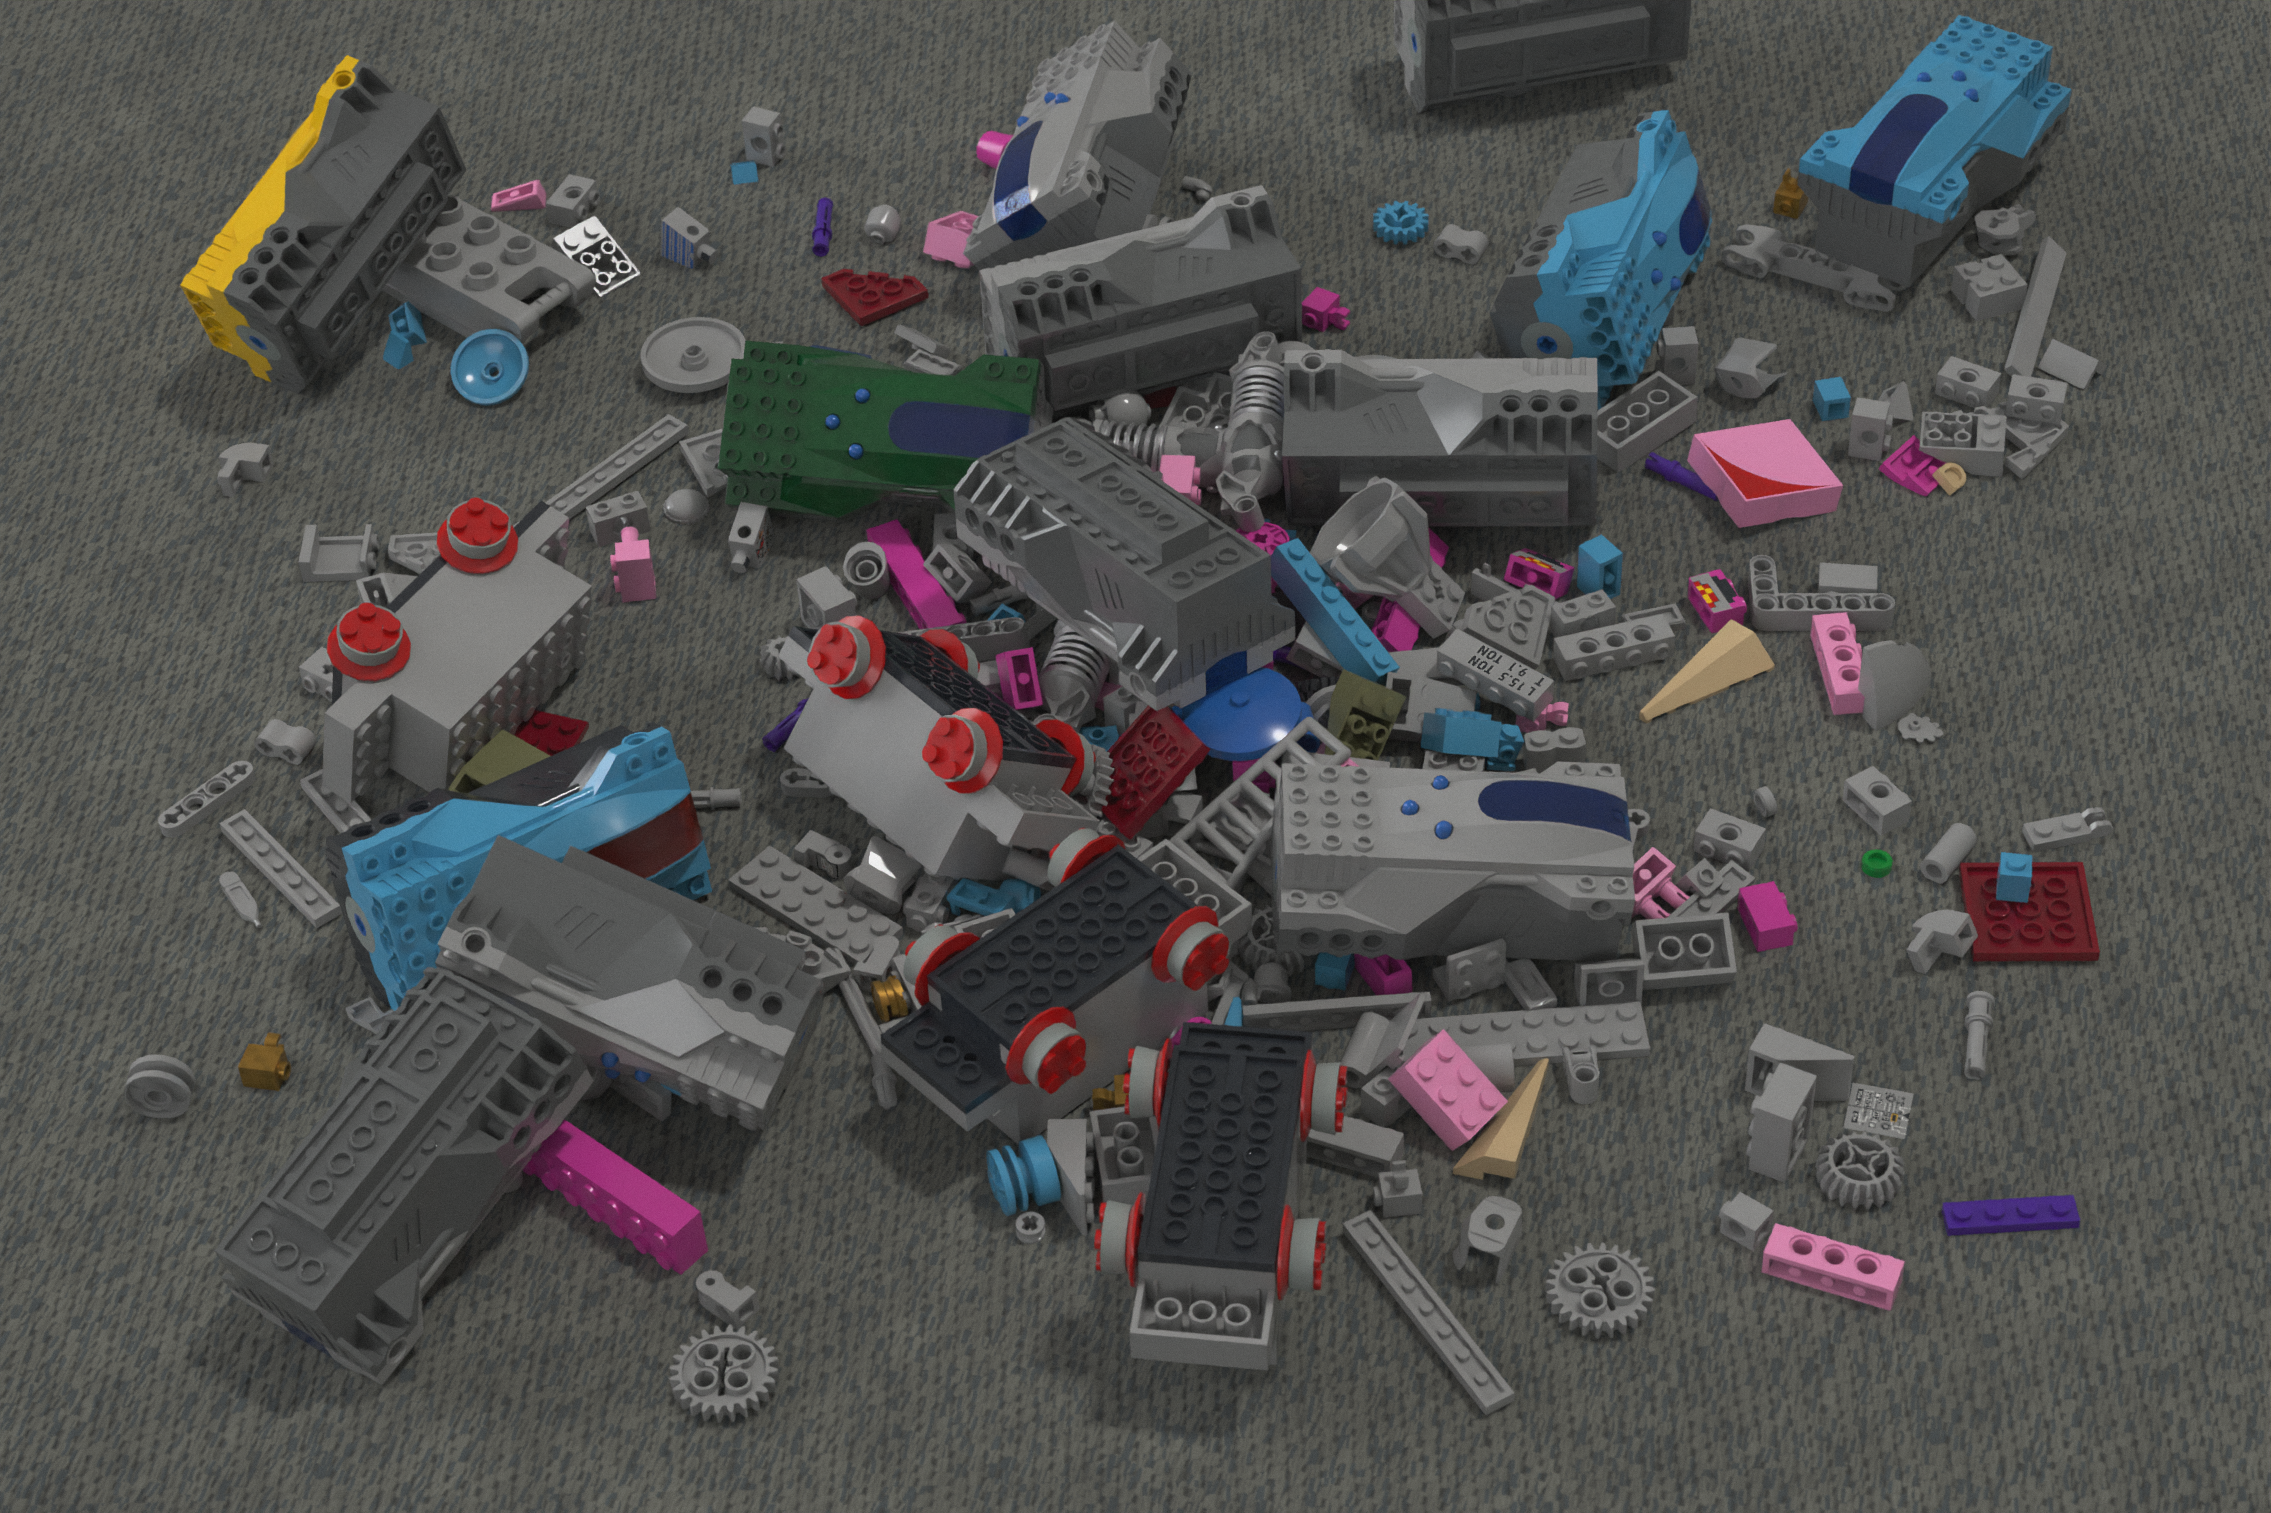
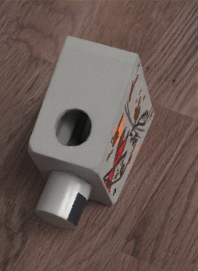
(750, 537)

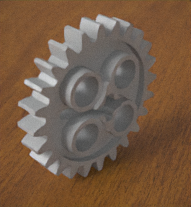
(1096, 790)
(1581, 1293)
(701, 1367)

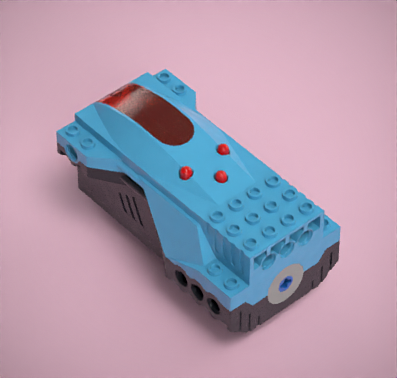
(413, 865)

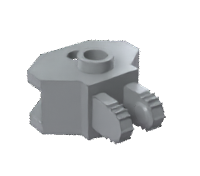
(2003, 227)

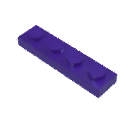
(2010, 1215)

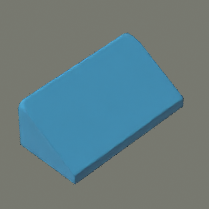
(408, 323)

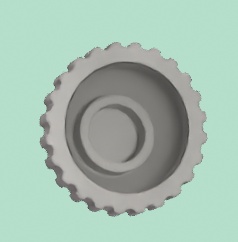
(686, 507)

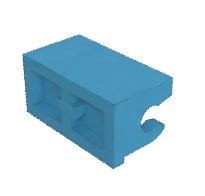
(979, 899)

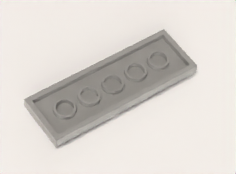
(812, 905)

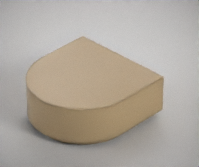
(1950, 477)

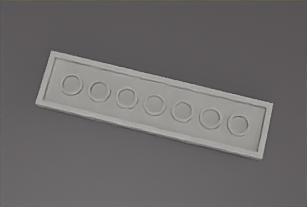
(1538, 1034)

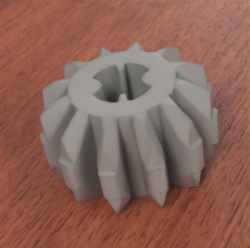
(771, 662)

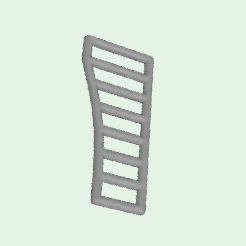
(1244, 783)

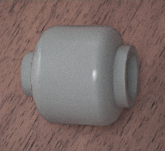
(882, 224)

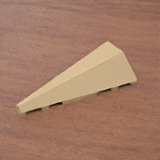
(1725, 660)
(1503, 1139)

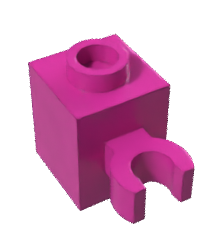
(1323, 309)

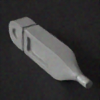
(240, 897)

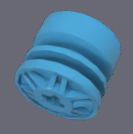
(1030, 1173)

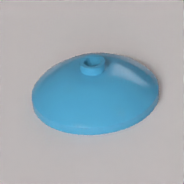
(480, 357)

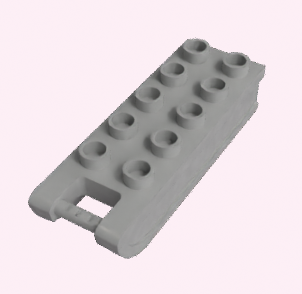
(478, 269)

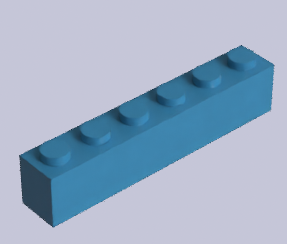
(1330, 613)

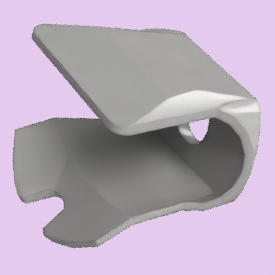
(1741, 364)
(882, 876)
(1496, 1242)

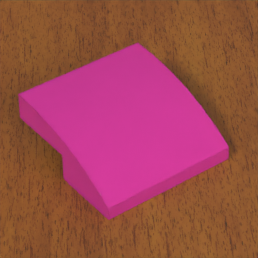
(1912, 467)

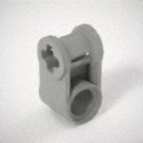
(1582, 1073)

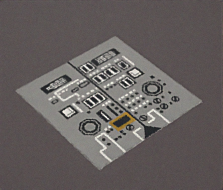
(1878, 1110)

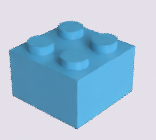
(1461, 732)

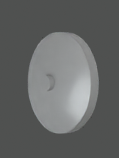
(691, 354)

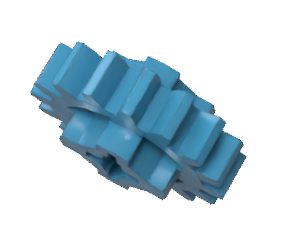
(1400, 222)

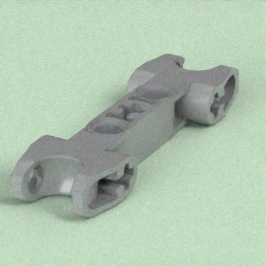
(1774, 254)

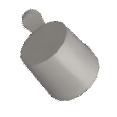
(867, 569)

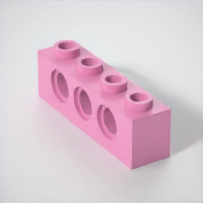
(1838, 660)
(1833, 1266)

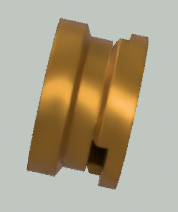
(889, 999)

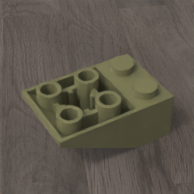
(1362, 715)
(496, 760)

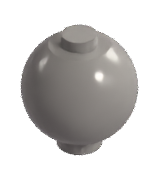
(1123, 407)

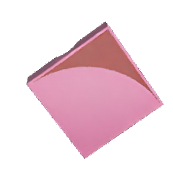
(1764, 473)

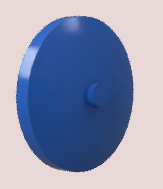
(1245, 715)

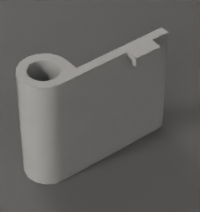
(1378, 1043)

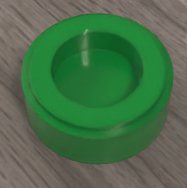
(1877, 863)

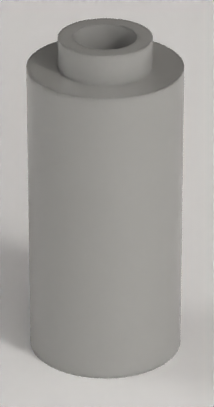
(1948, 853)

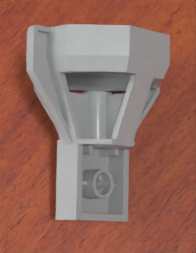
(1383, 549)

